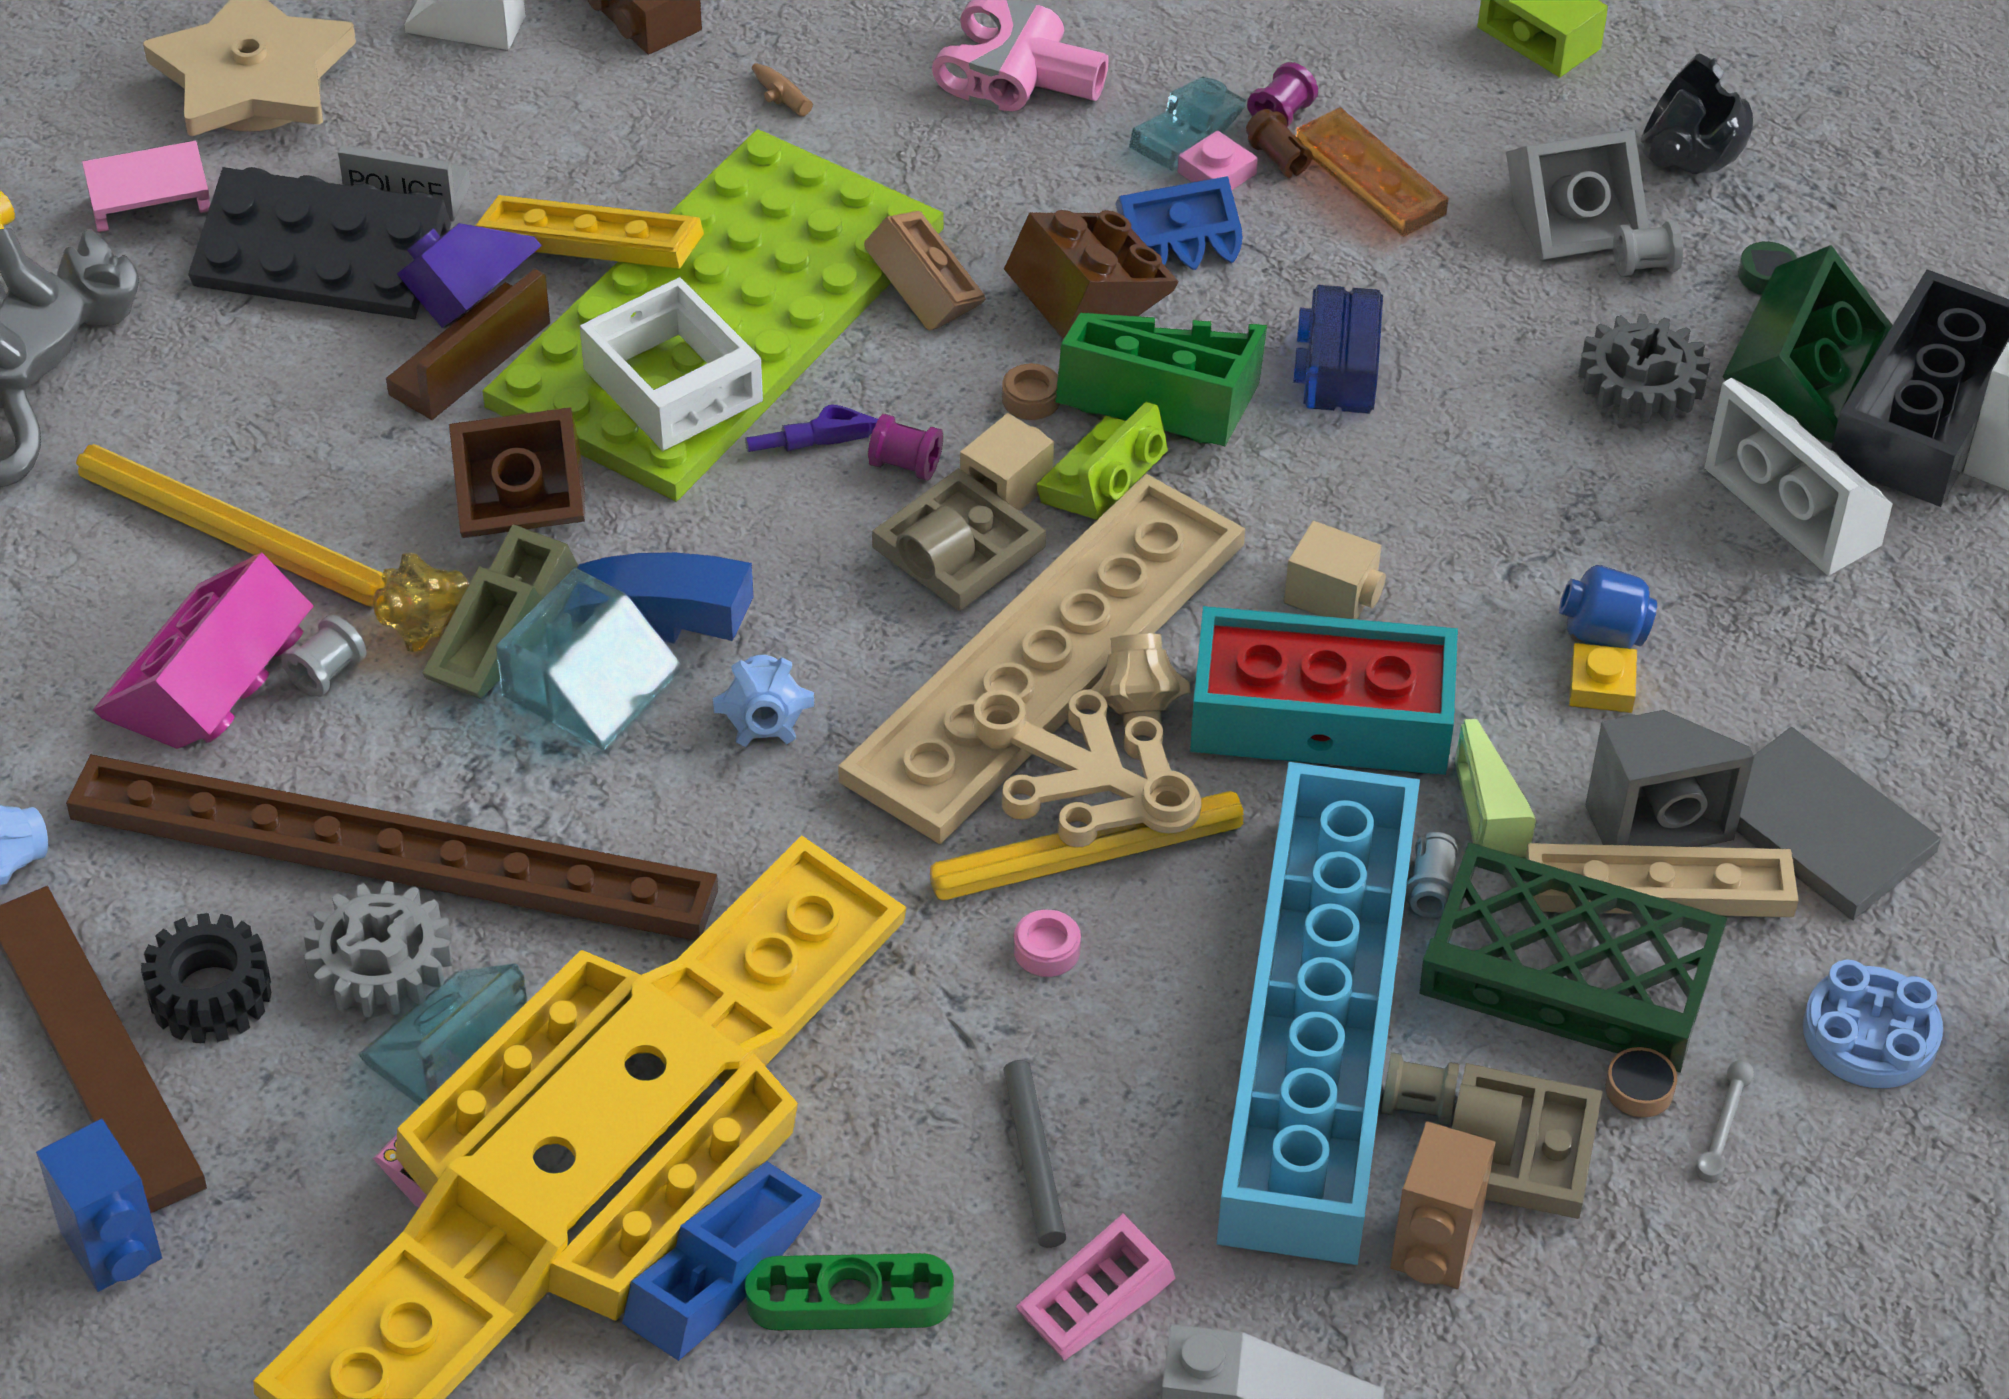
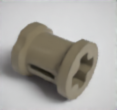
(1420, 1088)

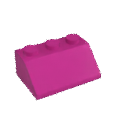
(208, 655)

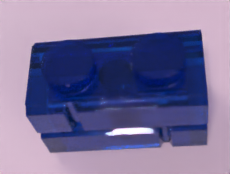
(1341, 350)

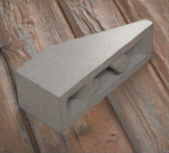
(1240, 1366)

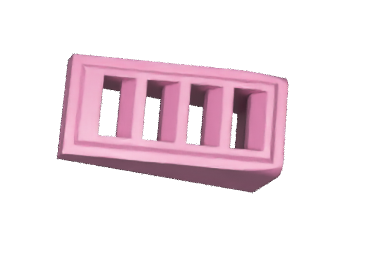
(1098, 1255)

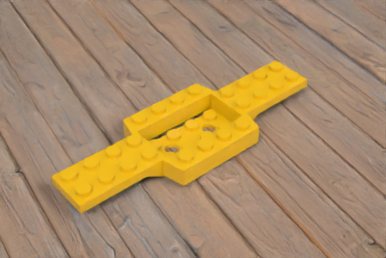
(556, 1074)

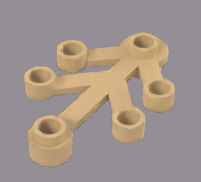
(1090, 769)

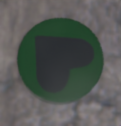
(1759, 263)

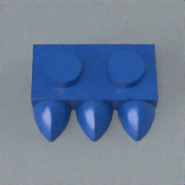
(1186, 219)

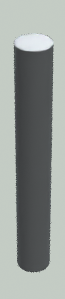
(1034, 1154)

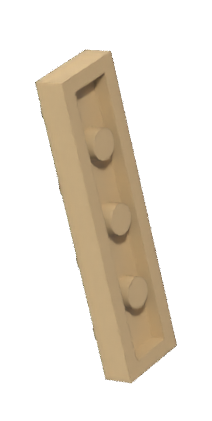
(1704, 878)

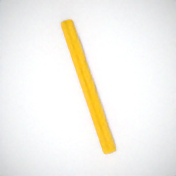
(230, 524)

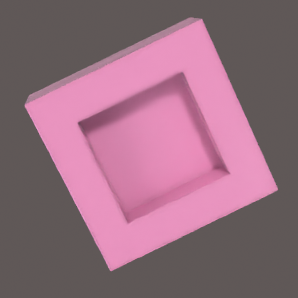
(1217, 158)

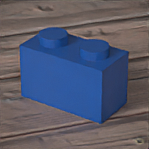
(100, 1205)

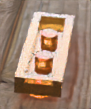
(1373, 172)

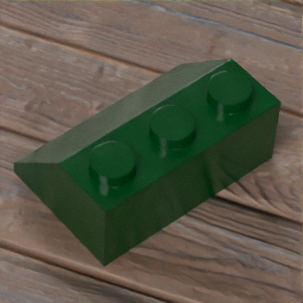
(1810, 340)

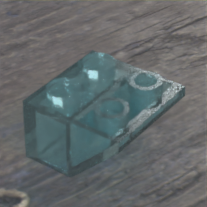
(585, 660)

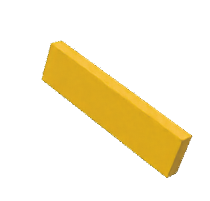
(597, 230)

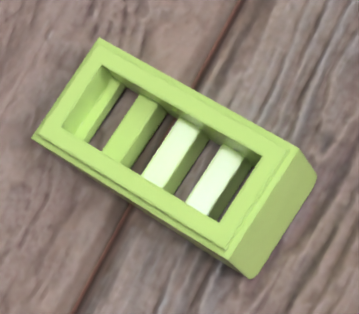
(1492, 800)

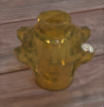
(418, 599)

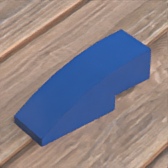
(681, 590)
(706, 1272)

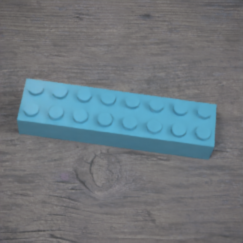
(1319, 1016)

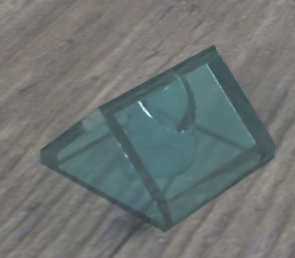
(446, 1029)

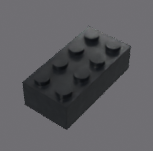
(1925, 389)

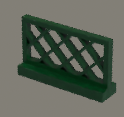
(1544, 996)

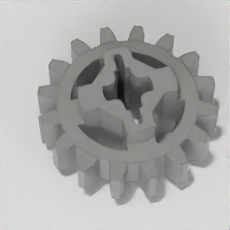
(378, 949)

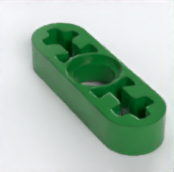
(828, 1270)

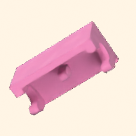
(145, 180)

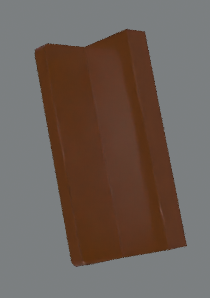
(472, 346)

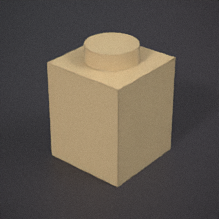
(1009, 460)
(1334, 573)

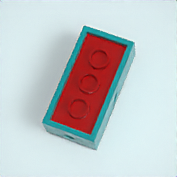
(1325, 690)

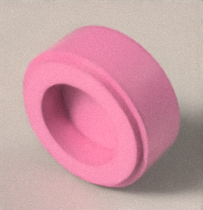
(1047, 943)

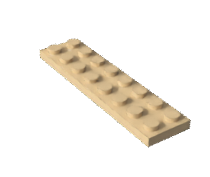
(1044, 647)

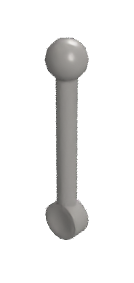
(1710, 1164)

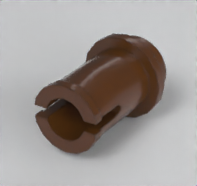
(1270, 133)

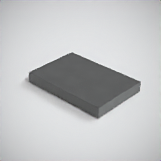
(1840, 829)

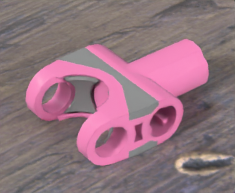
(1017, 57)

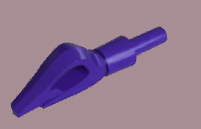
(832, 426)

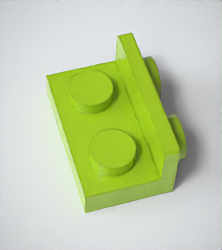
(1105, 463)

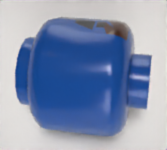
(1608, 608)

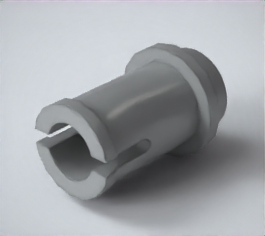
(1432, 874)

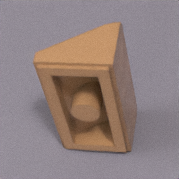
(923, 269)

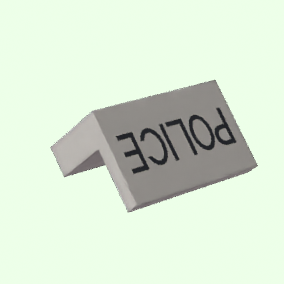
(406, 175)

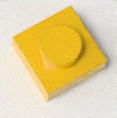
(1603, 677)

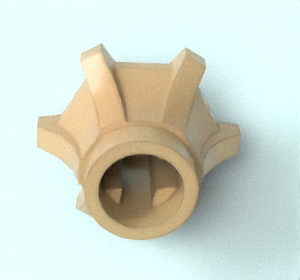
(1140, 677)

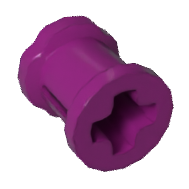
(1290, 89)
(905, 447)

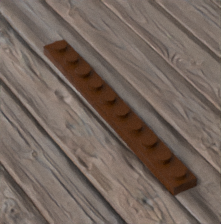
(394, 847)

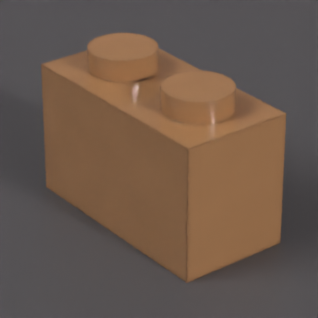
(1442, 1205)

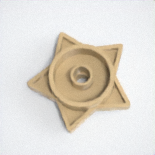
(251, 66)

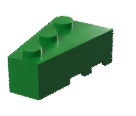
(1192, 375)

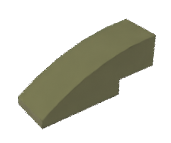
(493, 605)

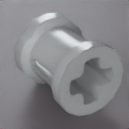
(1648, 248)
(324, 655)

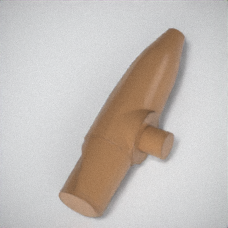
(782, 90)

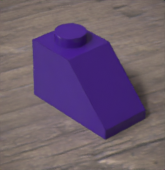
(462, 267)

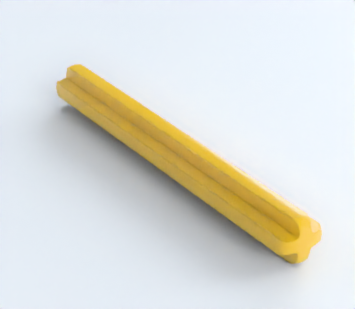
(1051, 855)

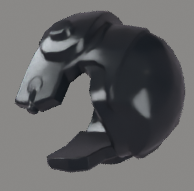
(1698, 121)

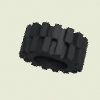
(213, 1007)

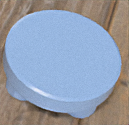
(1873, 1025)

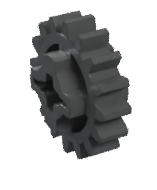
(1644, 368)

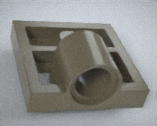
(959, 539)
(1540, 1135)

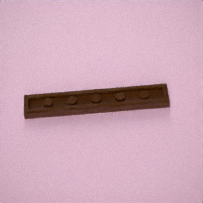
(95, 1046)

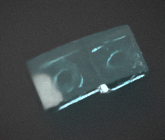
(1190, 117)

